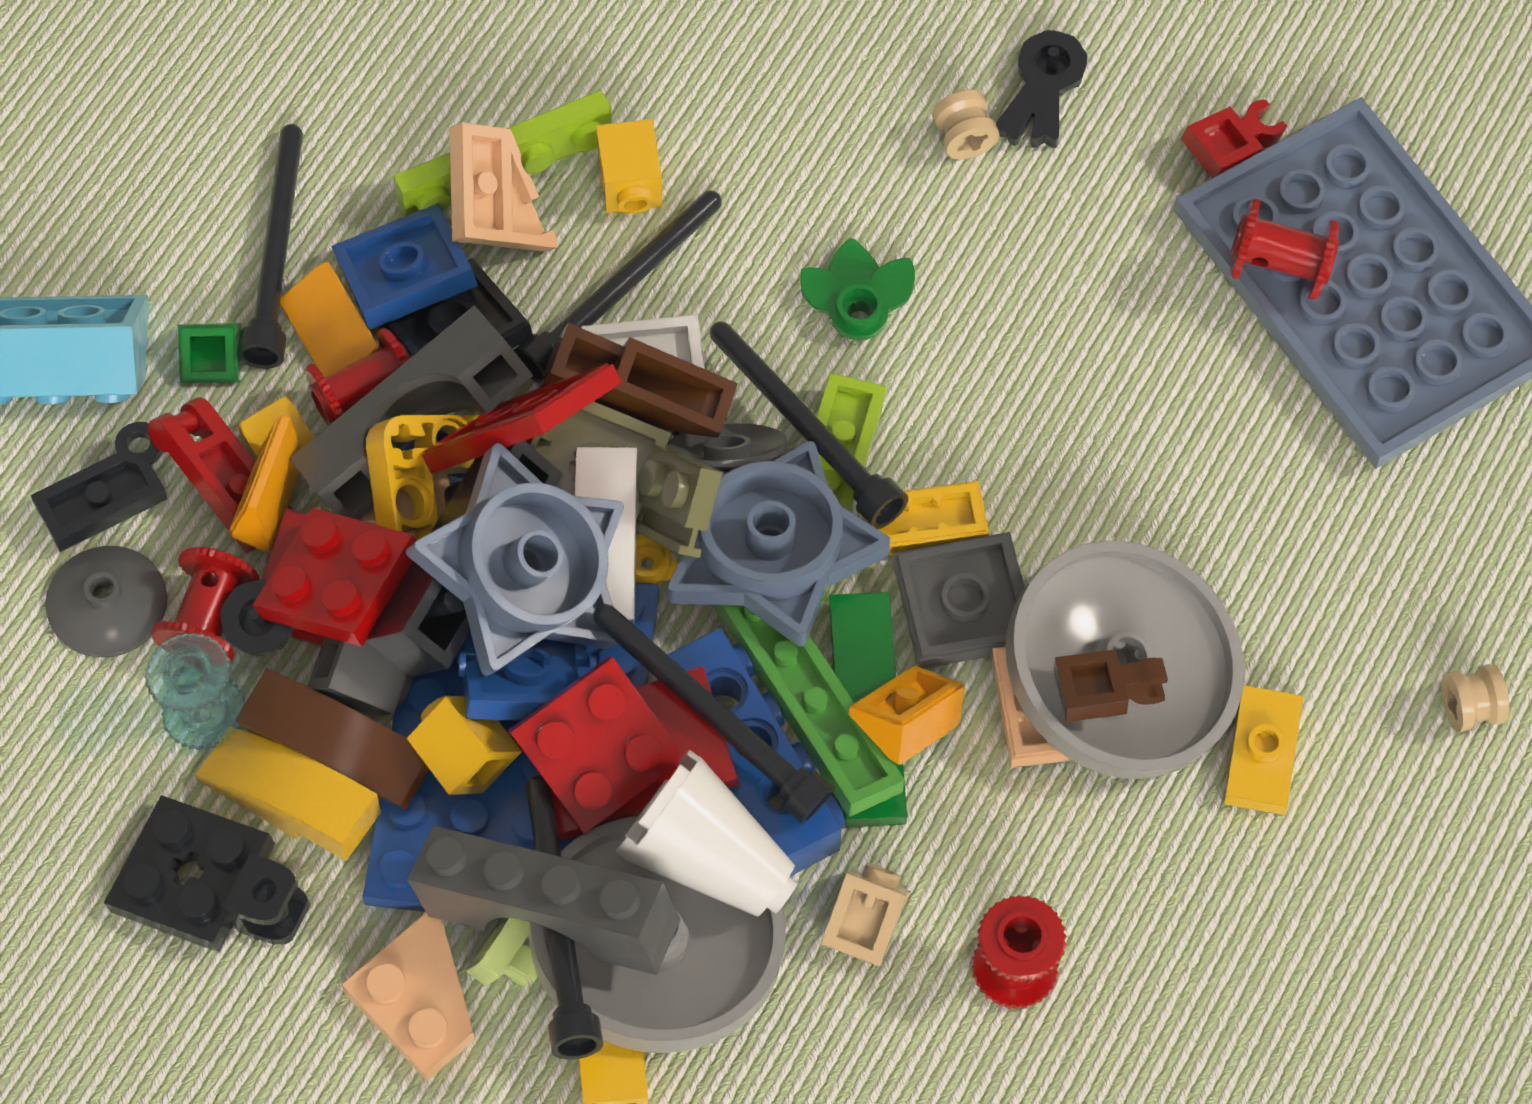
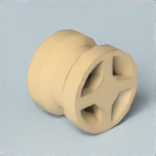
(965, 124)
(1475, 697)

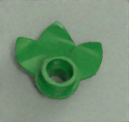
(858, 285)

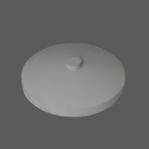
(1143, 608)
(709, 980)

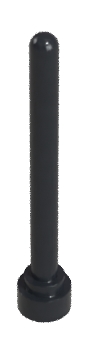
(262, 340)
(538, 348)
(877, 497)
(799, 789)
(574, 1028)

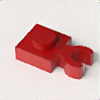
(1228, 140)

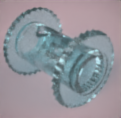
(201, 697)

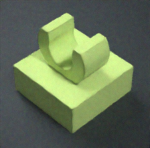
(505, 954)

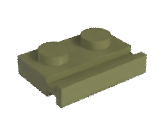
(677, 499)

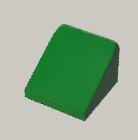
(209, 352)

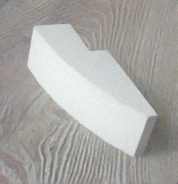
(613, 476)

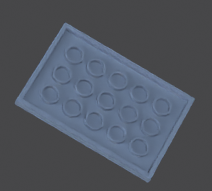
(1415, 306)

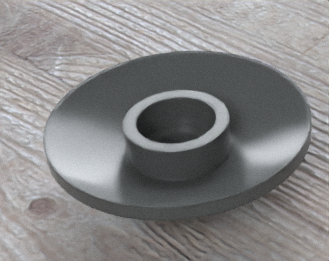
(734, 447)
(110, 623)

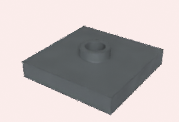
(958, 597)

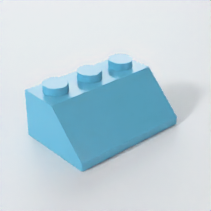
(72, 347)

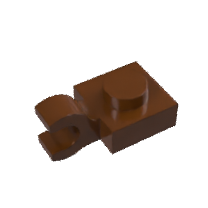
(1100, 686)

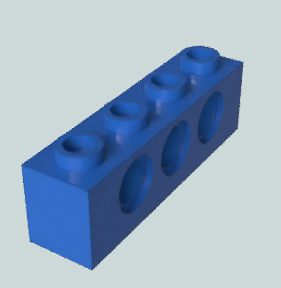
(730, 675)

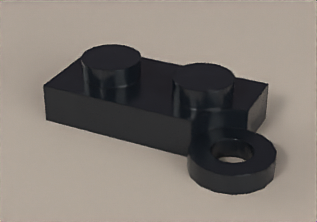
(102, 492)

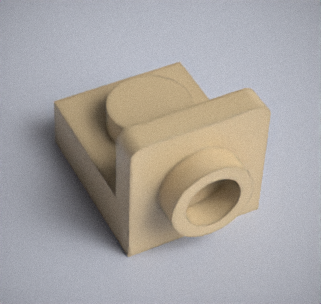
(866, 913)

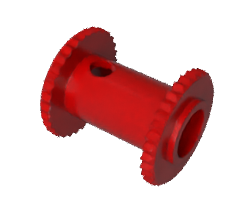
(1284, 249)
(345, 387)
(211, 582)
(1018, 952)

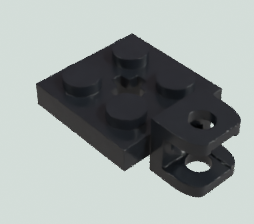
(235, 888)

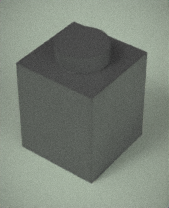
(359, 678)

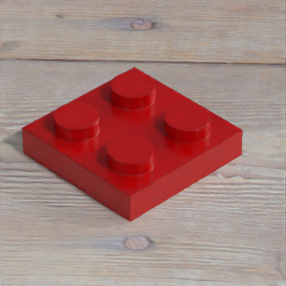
(336, 577)
(597, 744)

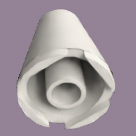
(709, 842)

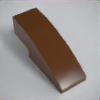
(653, 385)
(334, 736)

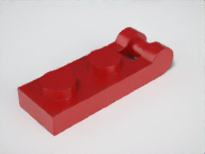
(214, 465)

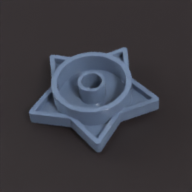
(777, 544)
(524, 561)

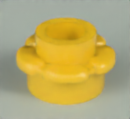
(663, 563)

